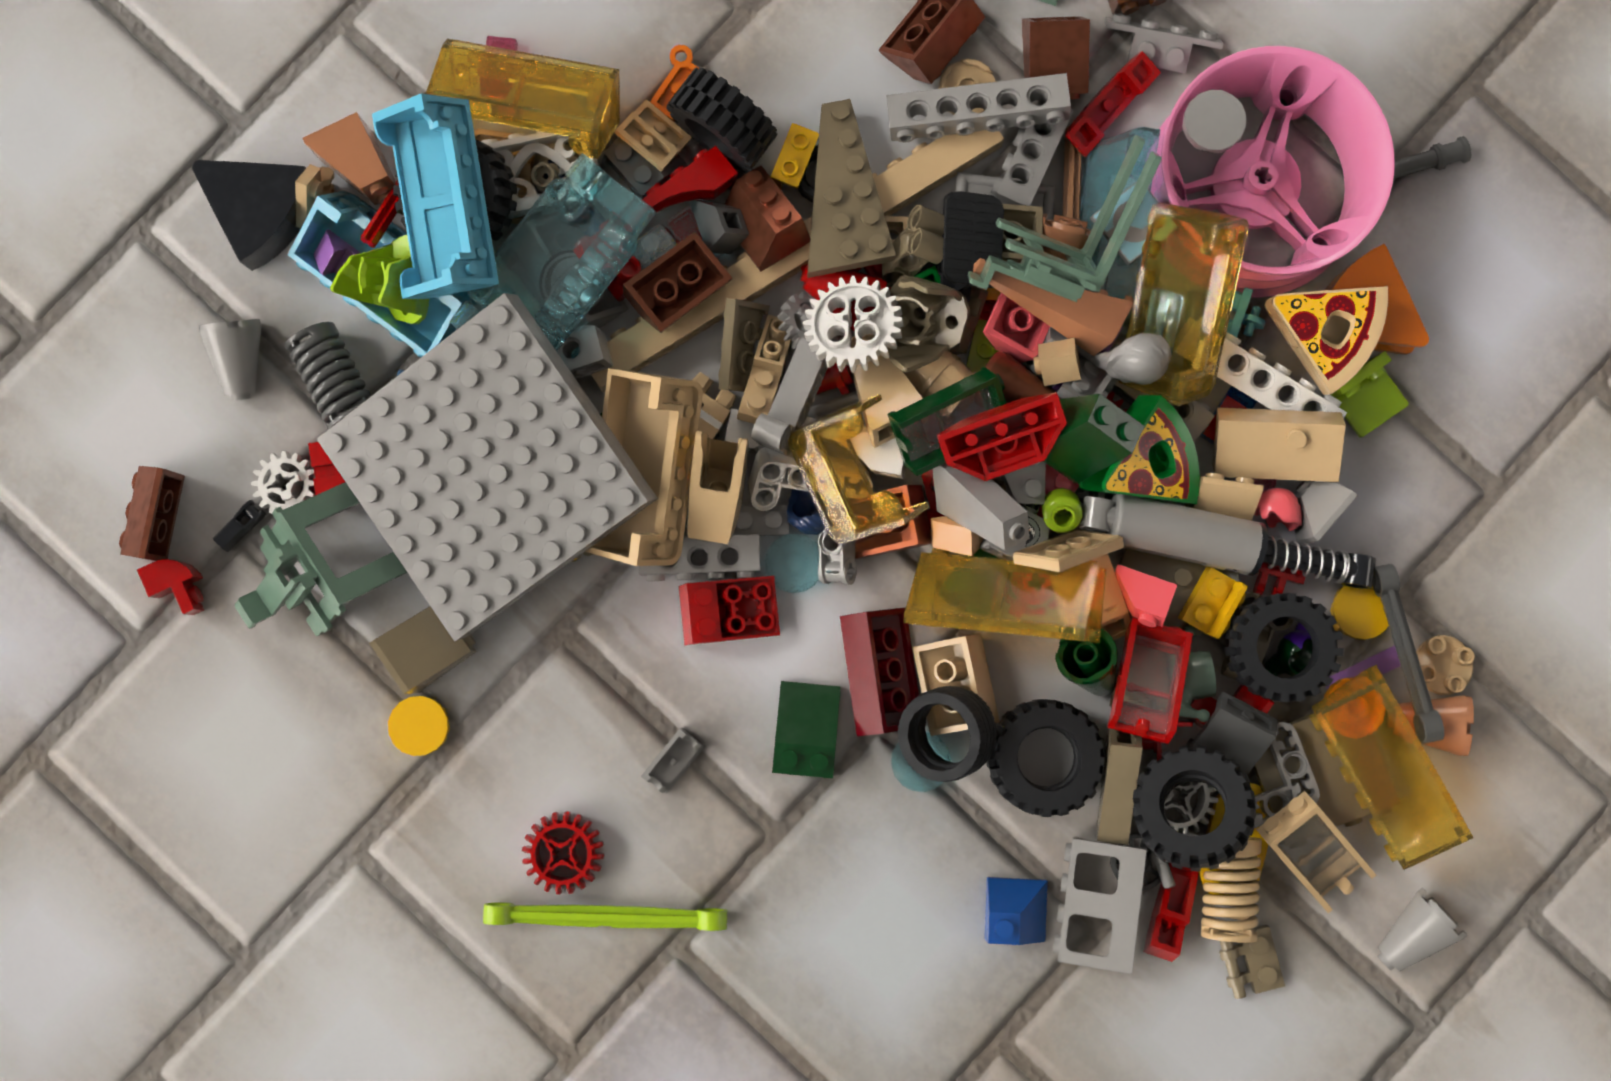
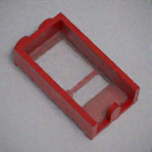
(1151, 681)

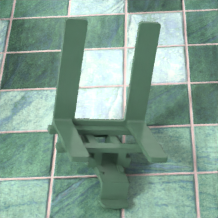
(1079, 272)
(281, 556)

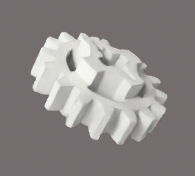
(279, 472)

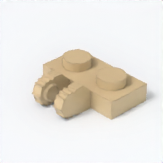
(308, 186)

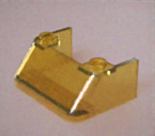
(839, 481)

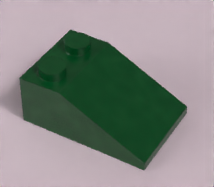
(806, 729)

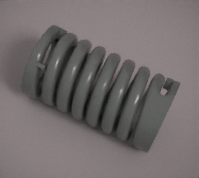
(327, 371)

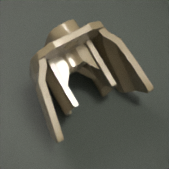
(926, 322)

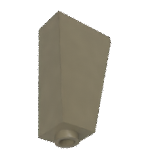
(1118, 785)

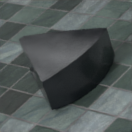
(252, 206)

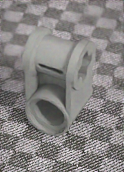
(836, 560)

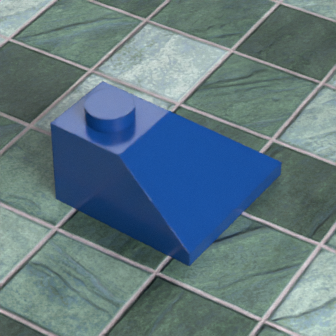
(1015, 911)

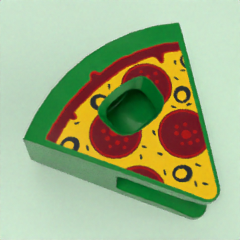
(1163, 461)

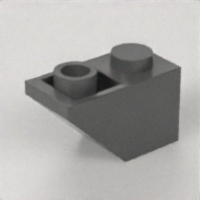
(719, 225)

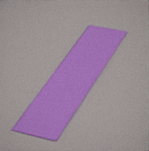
(1385, 660)

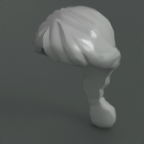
(1135, 360)

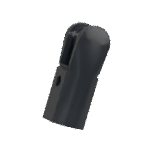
(236, 529)

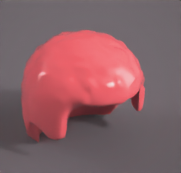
(1280, 506)

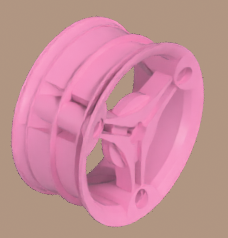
(1343, 111)

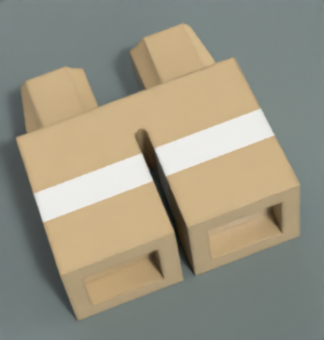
(713, 412)

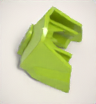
(375, 280)

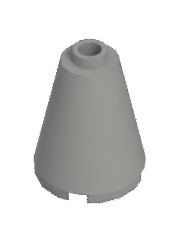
(234, 354)
(1418, 933)

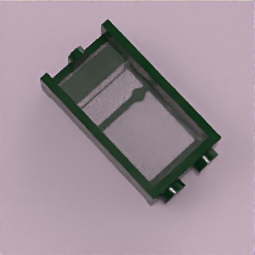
(920, 422)

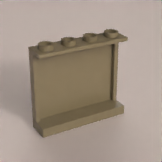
(1336, 796)

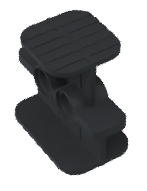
(968, 236)

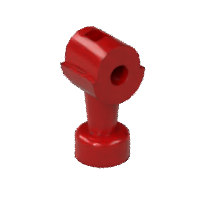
(630, 269)

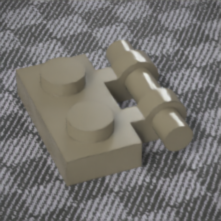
(1261, 964)

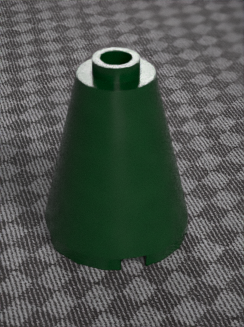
(1089, 664)

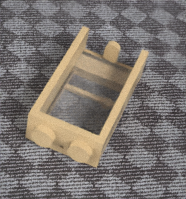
(1313, 848)

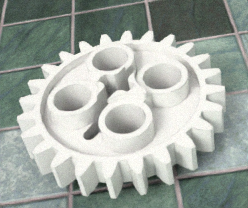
(881, 322)

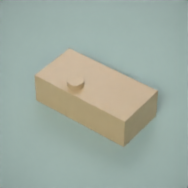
(1278, 444)

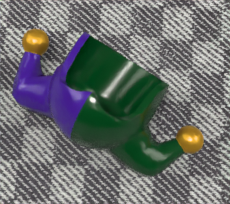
(1292, 652)

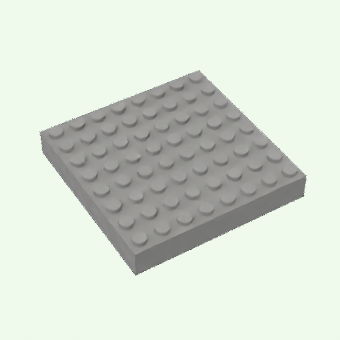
(486, 467)

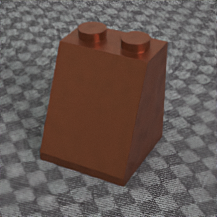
(1058, 47)

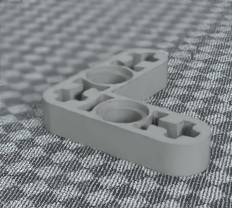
(1288, 790)

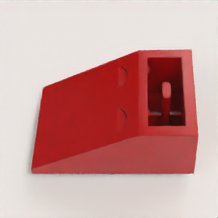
(729, 610)

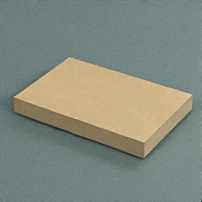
(1068, 550)

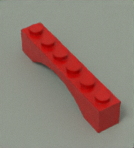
(702, 179)

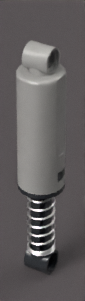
(1217, 540)

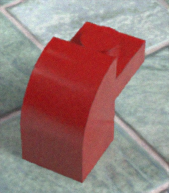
(174, 577)

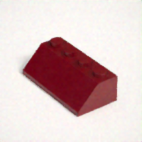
(879, 668)

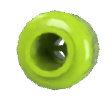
(1062, 510)

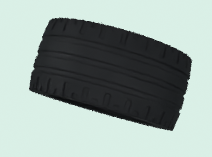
(914, 740)

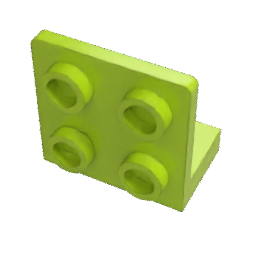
(1370, 396)

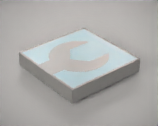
(1136, 236)

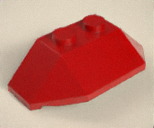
(1004, 437)

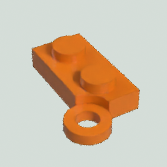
(674, 79)

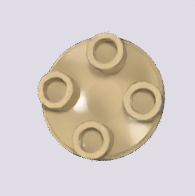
(1445, 664)

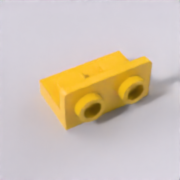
(794, 156)
(1213, 602)

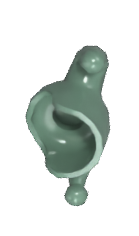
(1199, 682)

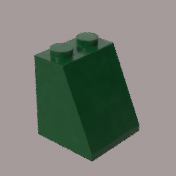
(1093, 437)

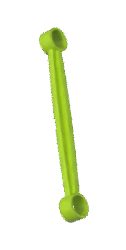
(605, 915)

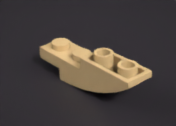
(765, 372)

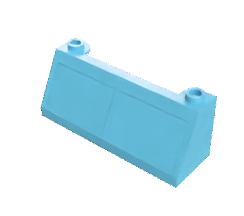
(439, 195)

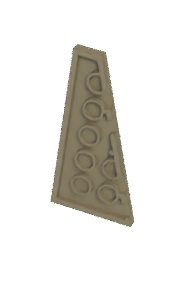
(847, 210)

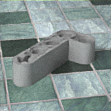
(791, 401)

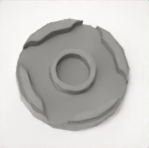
(1214, 121)

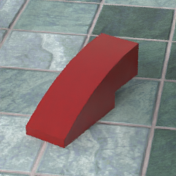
(1171, 915)

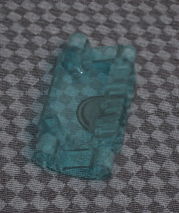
(566, 250)

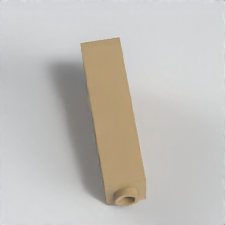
(894, 389)

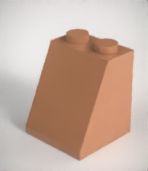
(354, 156)

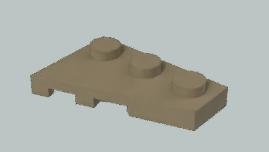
(739, 336)

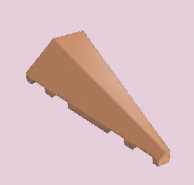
(1090, 320)

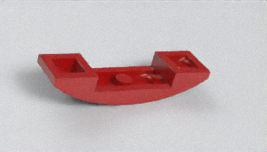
(1110, 102)

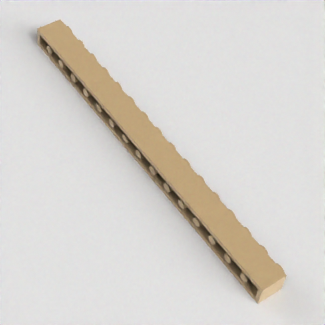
(896, 187)

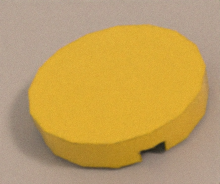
(1359, 613)
(418, 725)

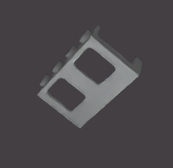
(1120, 907)

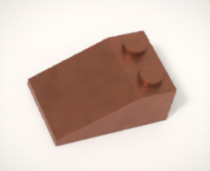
(908, 536)

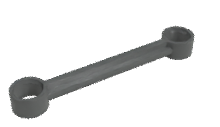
(1426, 720)

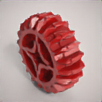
(552, 843)

